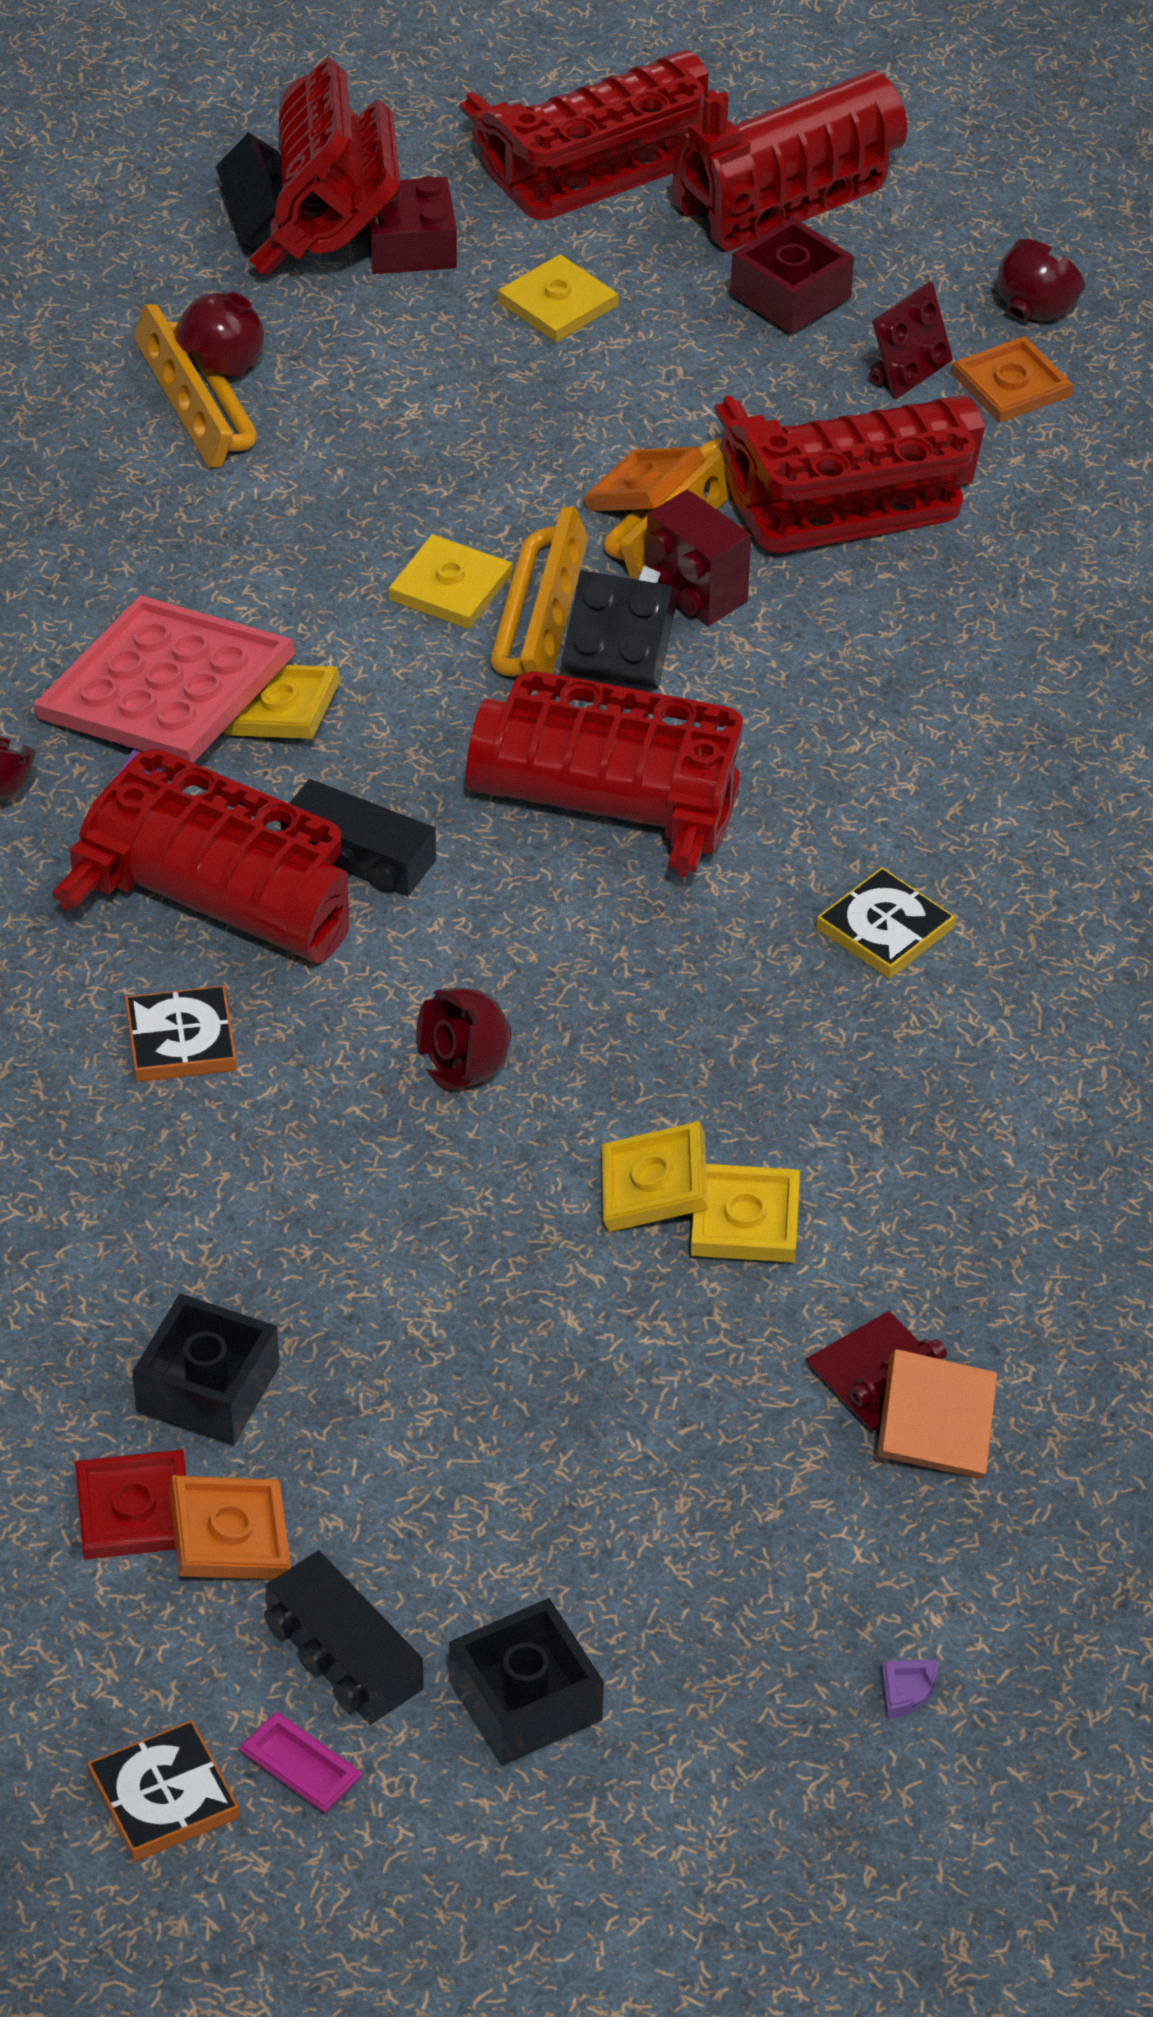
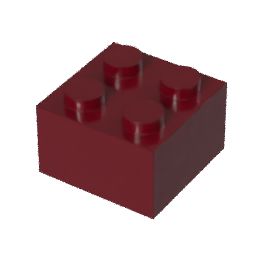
(414, 229)
(791, 275)
(699, 556)

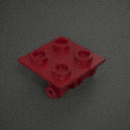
(910, 342)
(858, 1364)

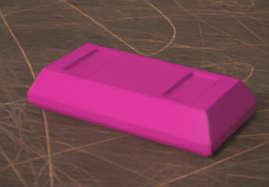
(300, 1762)

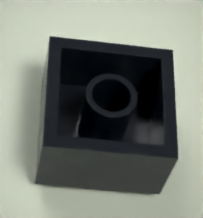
(619, 629)
(206, 1368)
(526, 1681)

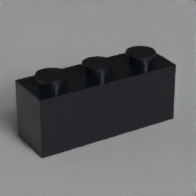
(252, 184)
(374, 841)
(343, 1638)

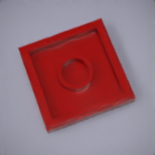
(127, 1503)

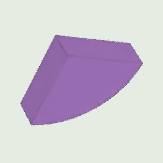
(907, 1684)

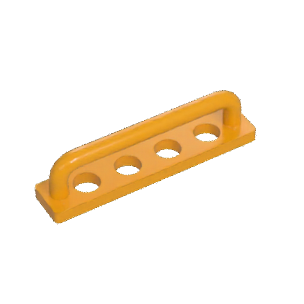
(188, 392)
(629, 536)
(553, 600)

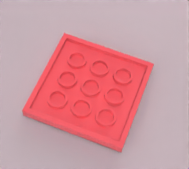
(165, 679)

